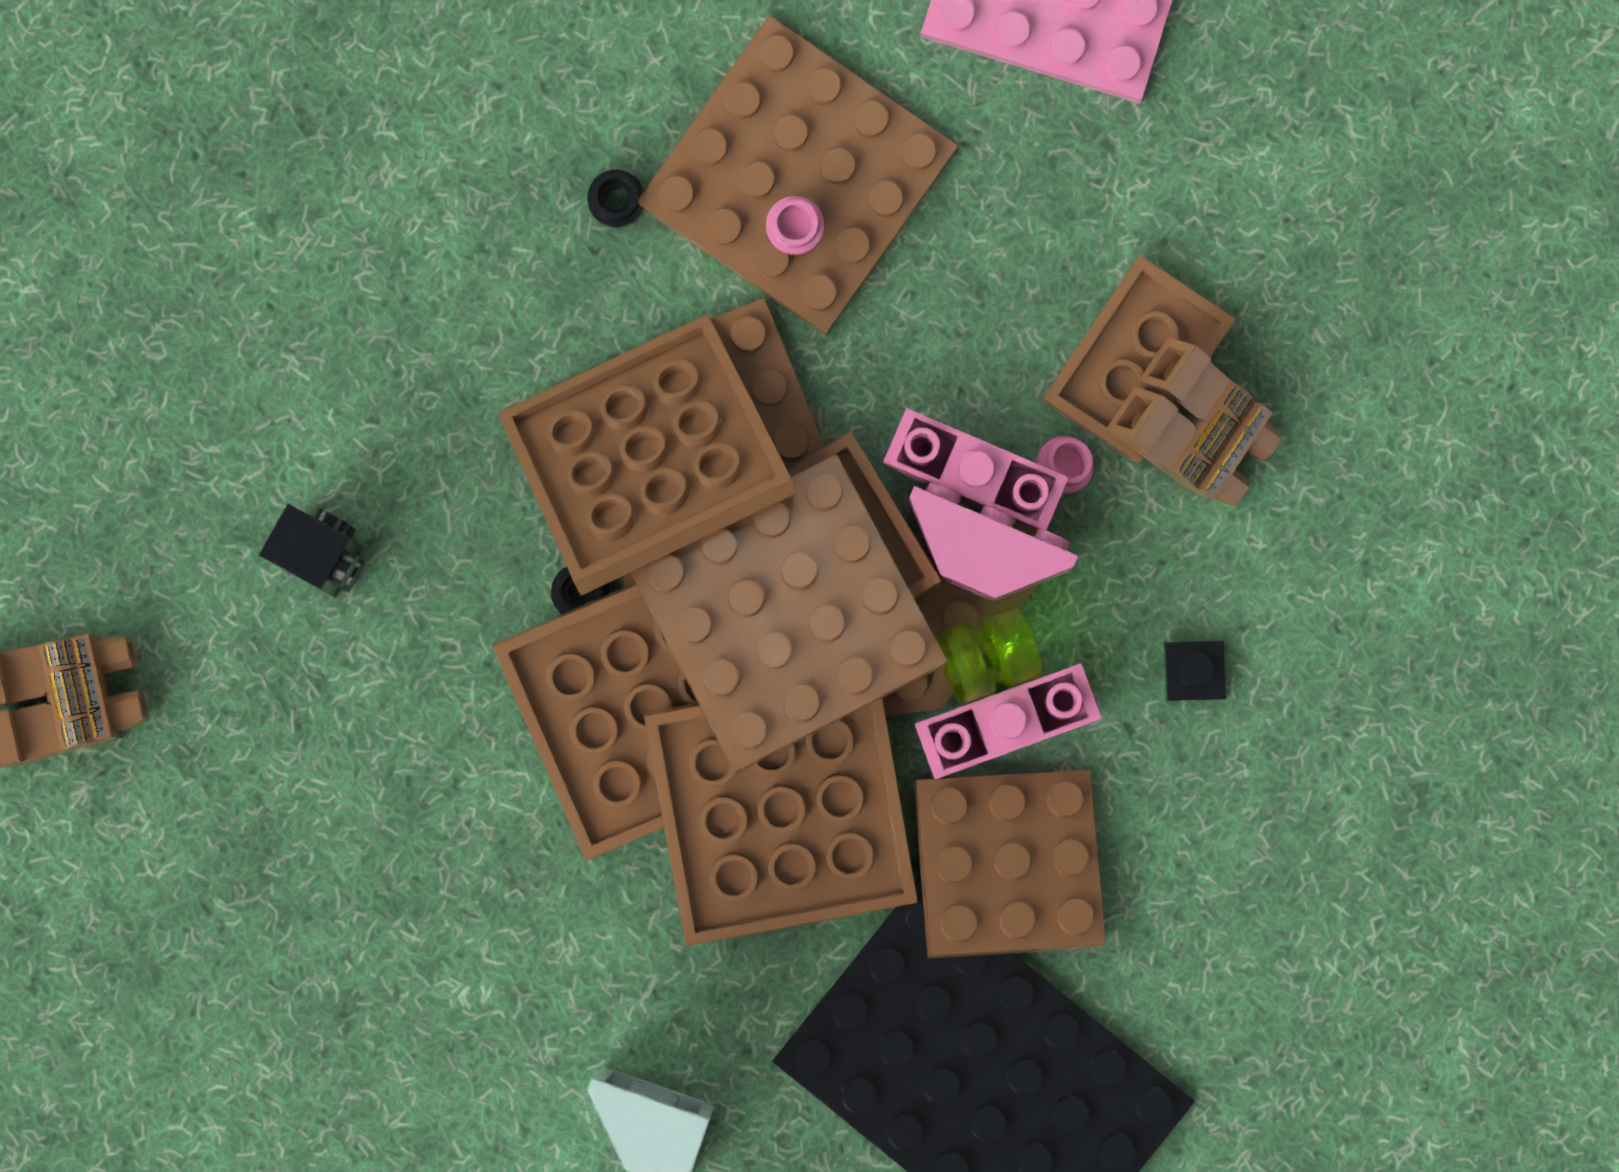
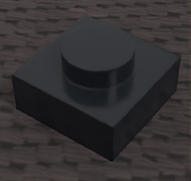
(1194, 671)

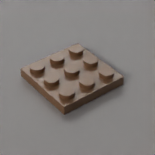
(1009, 864)

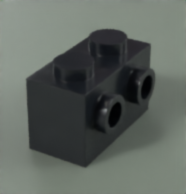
(315, 549)

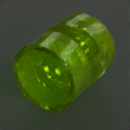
(1008, 649)

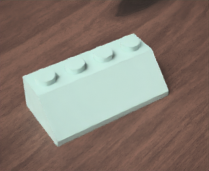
(649, 1123)

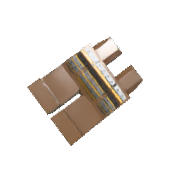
(1195, 423)
(78, 694)

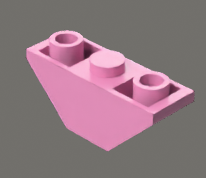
(975, 470)
(984, 549)
(1007, 721)

